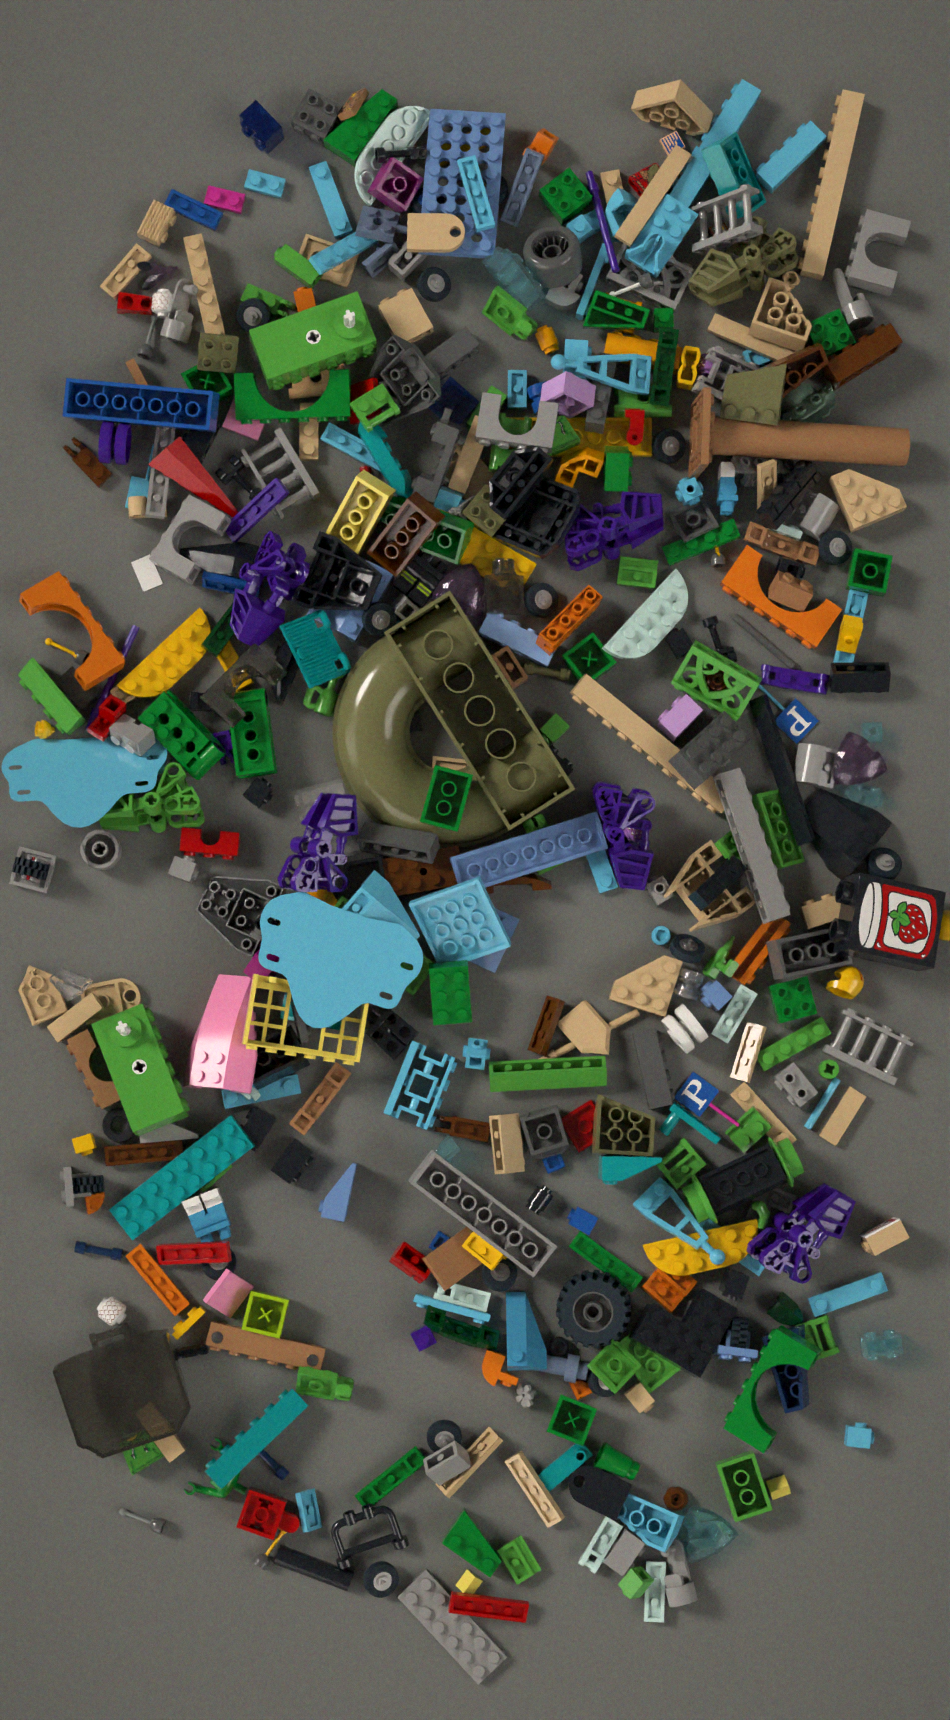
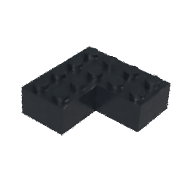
(687, 1342)

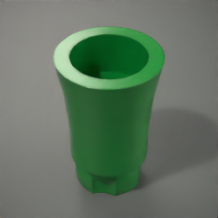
(616, 1462)

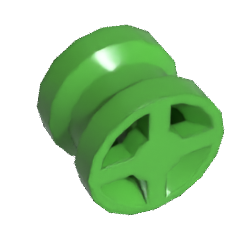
(825, 1070)

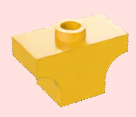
(849, 634)

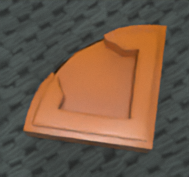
(94, 1202)
(580, 1389)

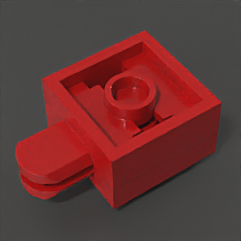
(268, 1513)

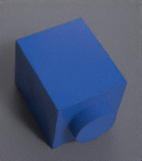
(582, 1220)

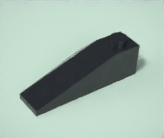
(222, 558)

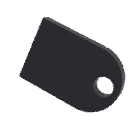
(600, 1492)

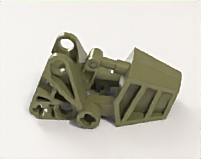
(718, 276)

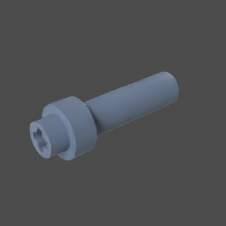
(569, 1368)

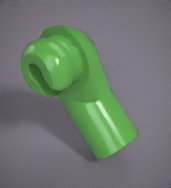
(763, 1213)

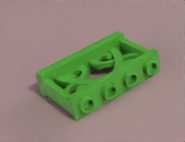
(711, 698)

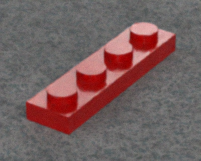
(194, 1253)
(488, 1607)

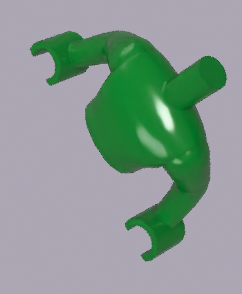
(220, 1493)

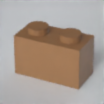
(790, 591)
(510, 667)

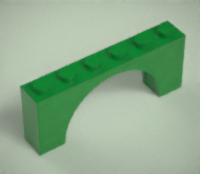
(332, 404)
(746, 1419)

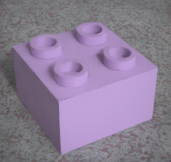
(570, 392)
(679, 718)

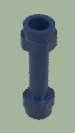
(82, 1247)
(281, 1471)

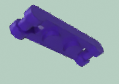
(794, 679)

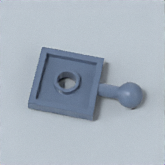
(384, 232)

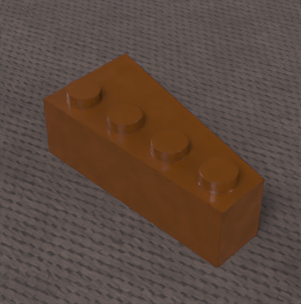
(801, 365)

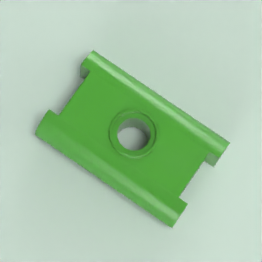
(631, 400)
(512, 426)

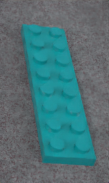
(182, 1177)

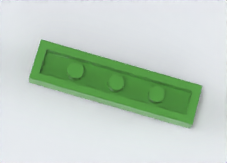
(793, 1043)

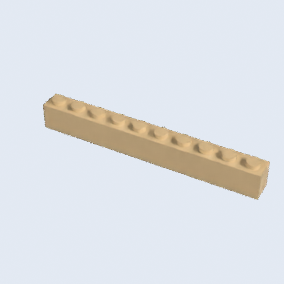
(832, 184)
(641, 735)

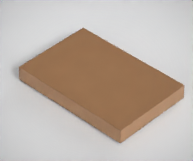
(451, 1261)

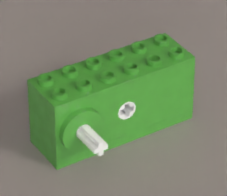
(313, 341)
(149, 1096)

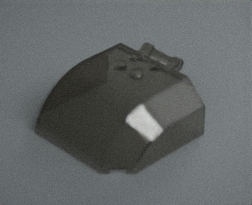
(123, 1391)

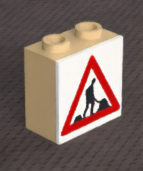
(883, 1236)

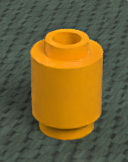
(547, 339)

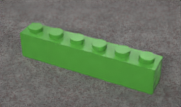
(547, 1073)

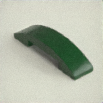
(664, 366)
(460, 1331)

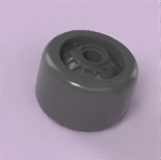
(553, 256)

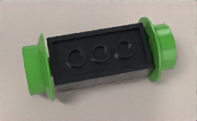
(742, 1180)

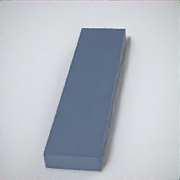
(522, 187)

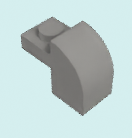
(565, 298)

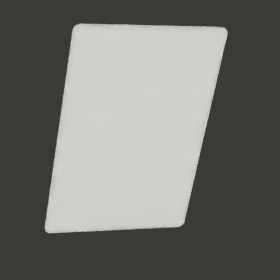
(146, 573)

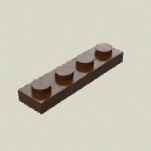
(142, 1152)

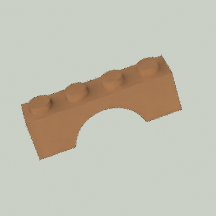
(83, 1047)

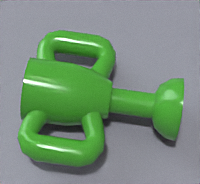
(326, 700)

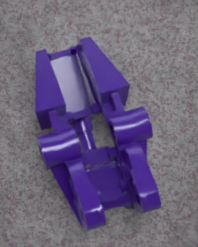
(639, 518)
(250, 616)
(329, 816)
(628, 859)
(789, 1251)

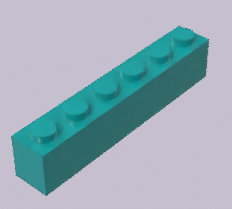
(254, 1440)

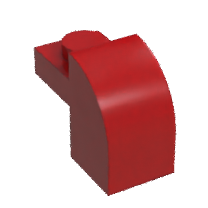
(109, 713)

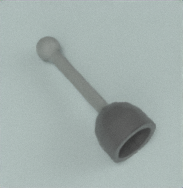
(145, 350)
(156, 1524)

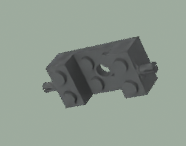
(448, 434)

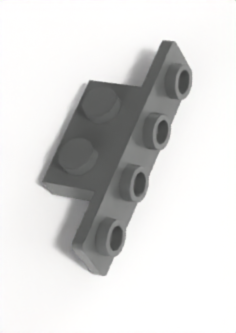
(748, 466)

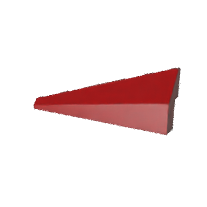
(184, 468)

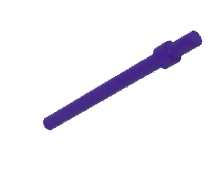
(594, 190)
(111, 680)

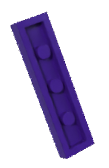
(256, 509)

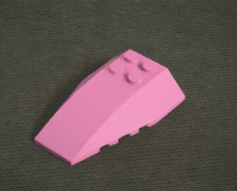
(217, 1052)

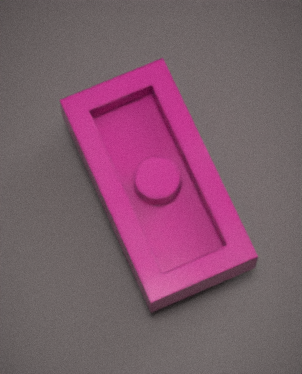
(224, 199)

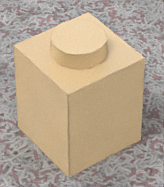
(640, 1397)

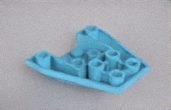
(379, 902)

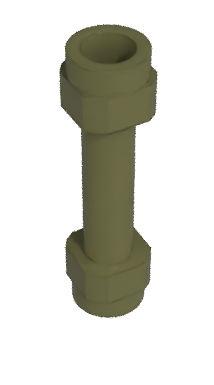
(562, 674)

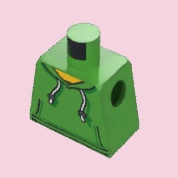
(564, 436)
(142, 1456)

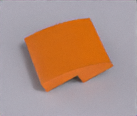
(668, 1288)

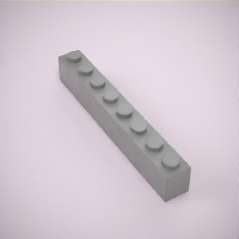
(752, 845)

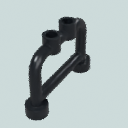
(368, 1512)

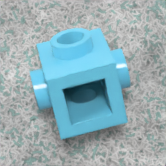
(689, 497)
(476, 1053)

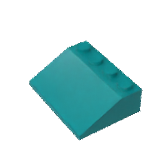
(620, 1167)

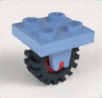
(737, 1342)

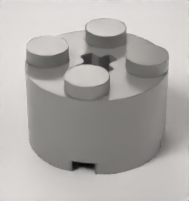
(110, 855)

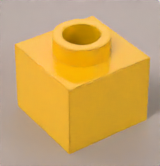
(84, 1144)

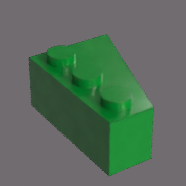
(614, 313)
(471, 1544)

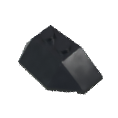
(517, 480)
(287, 661)

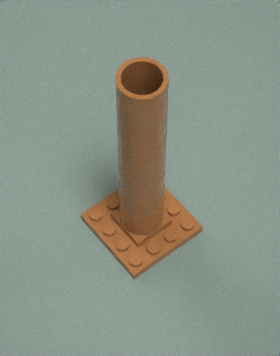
(789, 440)

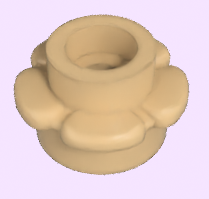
(791, 275)

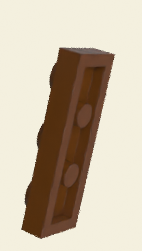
(546, 1025)

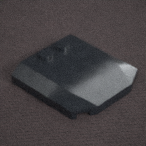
(542, 520)

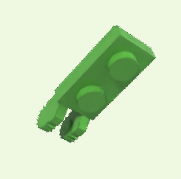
(272, 300)

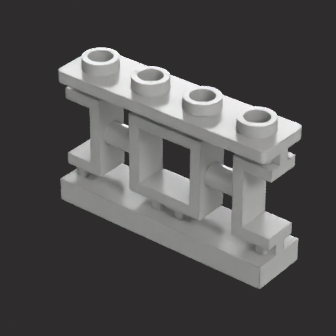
(716, 355)

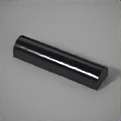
(313, 1567)

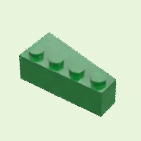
(355, 132)

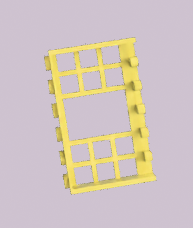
(282, 985)

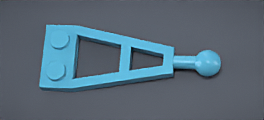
(639, 370)
(654, 1198)

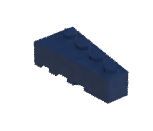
(791, 1379)

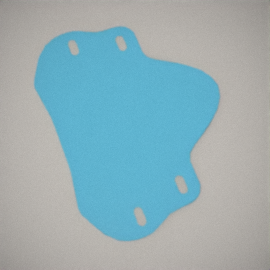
(80, 775)
(335, 957)

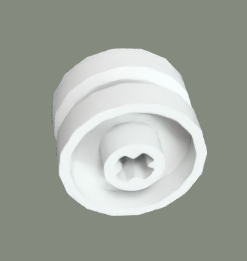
(682, 1030)

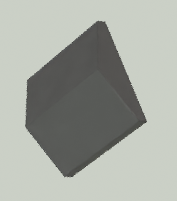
(693, 520)

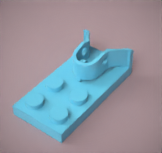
(661, 236)

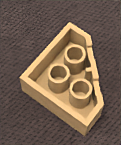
(674, 107)
(780, 317)
(865, 499)
(648, 986)

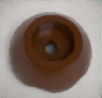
(712, 684)
(673, 1492)

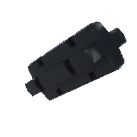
(191, 1351)

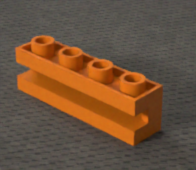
(569, 620)
(755, 950)

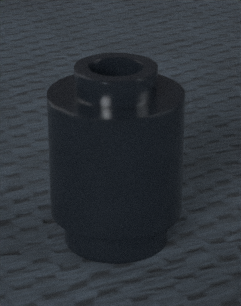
(539, 1199)

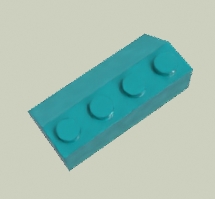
(731, 169)

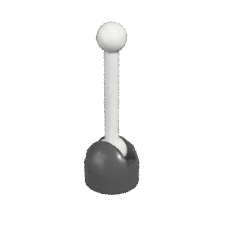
(645, 282)

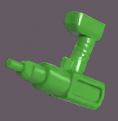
(717, 962)

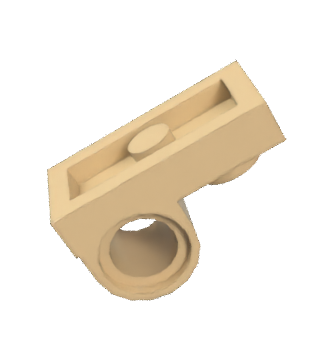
(137, 507)

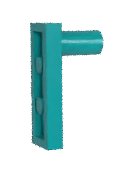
(678, 1113)
(564, 1465)

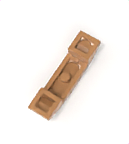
(781, 544)
(320, 1098)

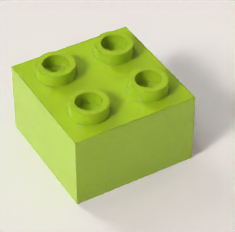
(265, 1313)

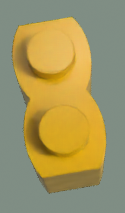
(688, 367)

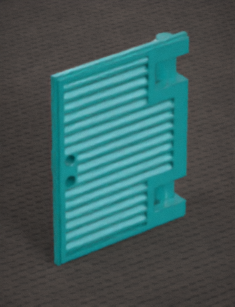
(315, 648)

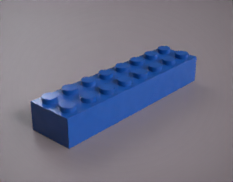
(141, 404)

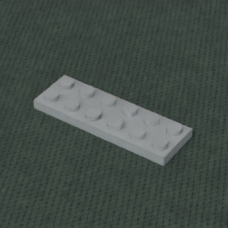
(455, 1632)

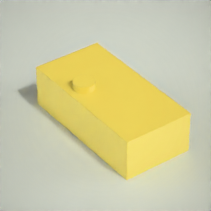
(361, 511)

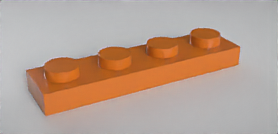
(157, 1279)

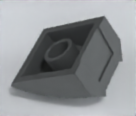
(544, 1132)

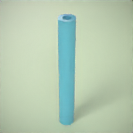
(822, 1103)

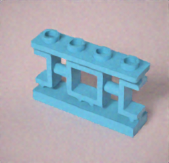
(406, 1080)

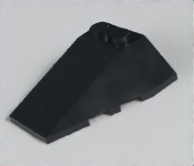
(337, 578)
(843, 831)

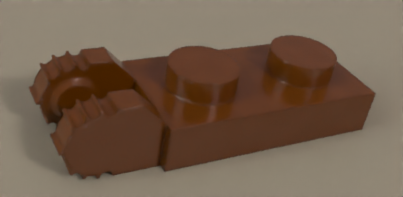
(89, 463)
(465, 1128)

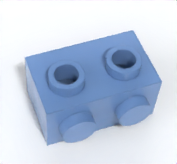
(714, 995)

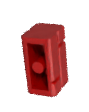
(410, 1262)

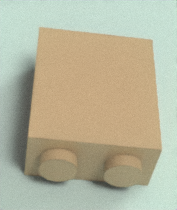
(405, 316)

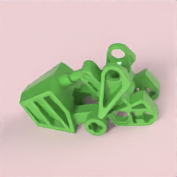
(169, 797)

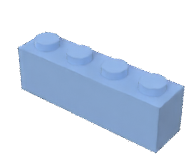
(517, 638)

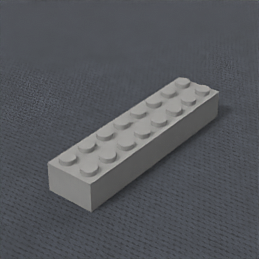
(482, 1213)

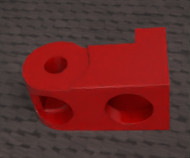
(134, 304)
(636, 425)

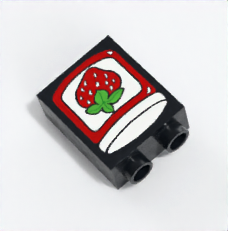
(887, 921)

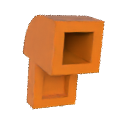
(544, 143)
(492, 1370)

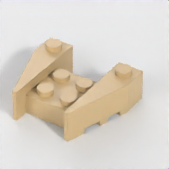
(693, 874)

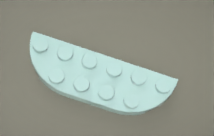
(396, 132)
(651, 620)

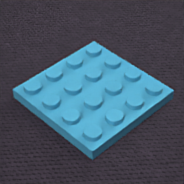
(460, 922)

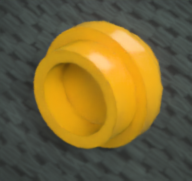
(43, 729)

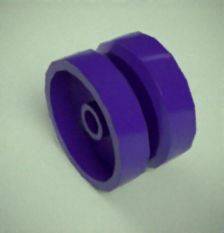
(115, 443)

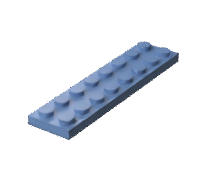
(531, 851)

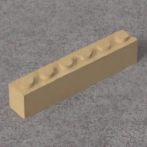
(203, 279)

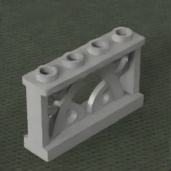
(659, 299)

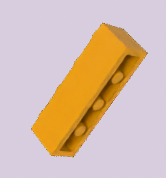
(620, 344)

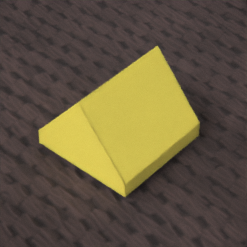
(778, 1487)
(469, 1582)

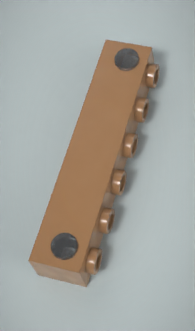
(256, 1346)

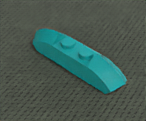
(388, 466)

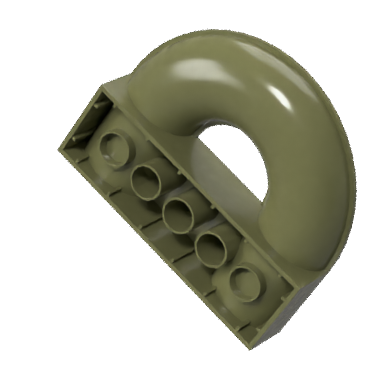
(443, 662)

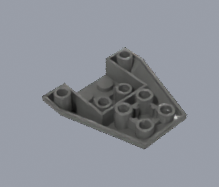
(406, 377)
(233, 907)

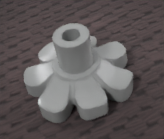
(525, 1395)

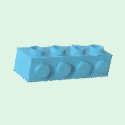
(790, 157)

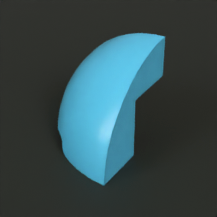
(617, 211)

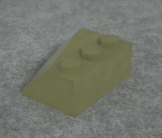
(754, 395)
(621, 1129)

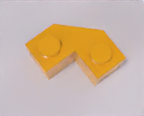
(583, 460)

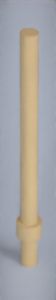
(570, 1046)

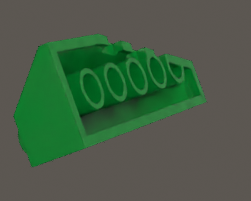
(448, 539)

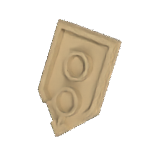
(40, 996)
(586, 1029)

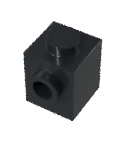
(259, 792)

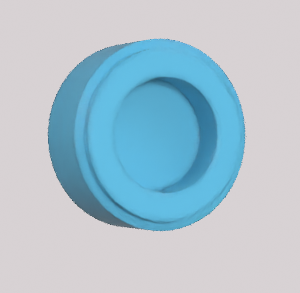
(661, 935)

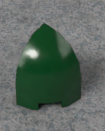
(785, 1311)

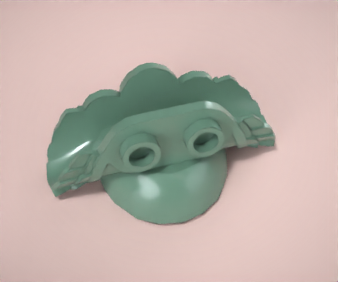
(807, 404)

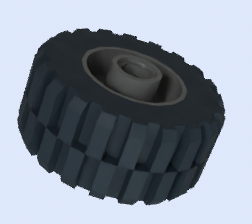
(594, 1308)

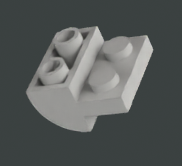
(814, 515)
(815, 765)

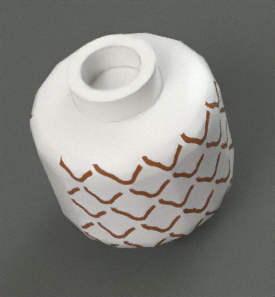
(162, 302)
(111, 1311)

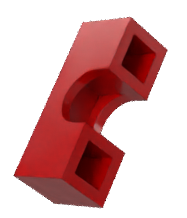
(227, 845)

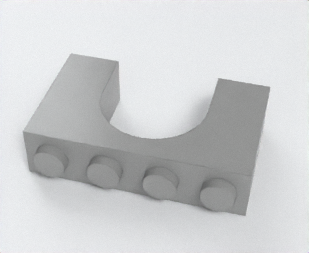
(862, 272)
(490, 431)
(191, 514)

